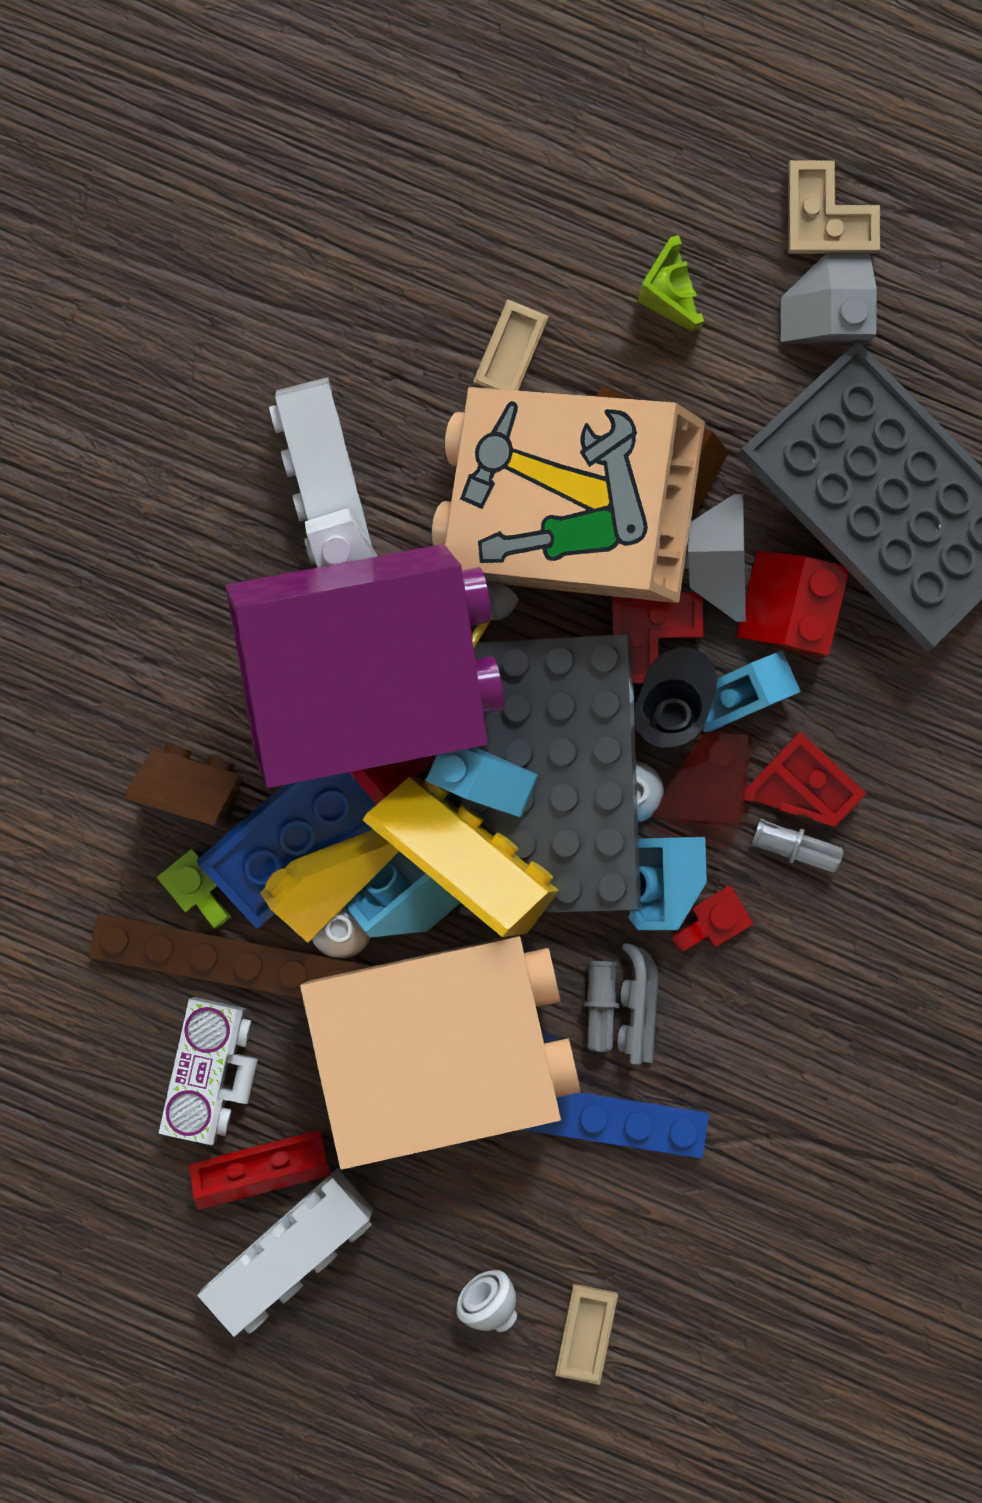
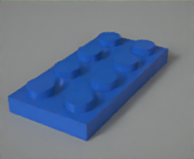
(282, 829)

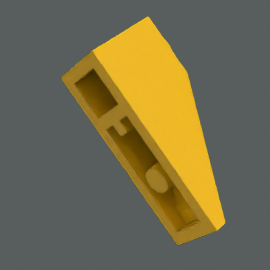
(324, 881)

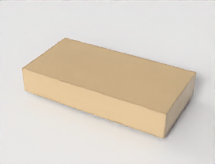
(511, 348)
(586, 1334)

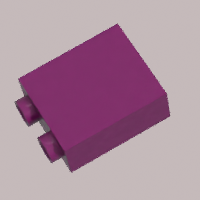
(363, 663)

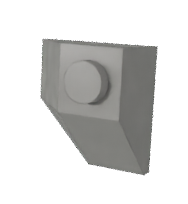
(831, 303)
(718, 558)

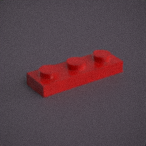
(259, 1169)

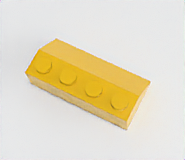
(463, 856)

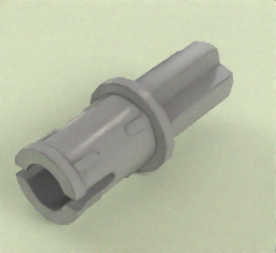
(797, 846)
(601, 1005)

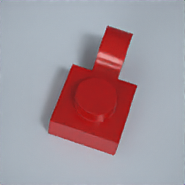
(717, 919)

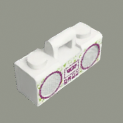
(196, 1090)

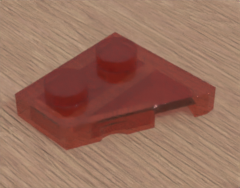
(710, 782)

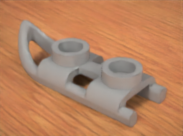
(641, 997)

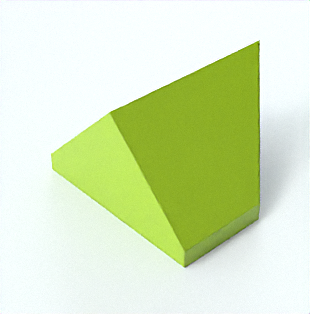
(669, 288)

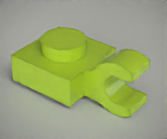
(193, 887)

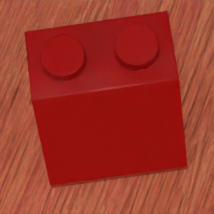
(793, 603)

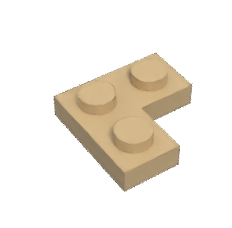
(818, 223)

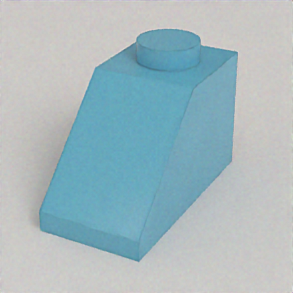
(751, 690)
(484, 779)

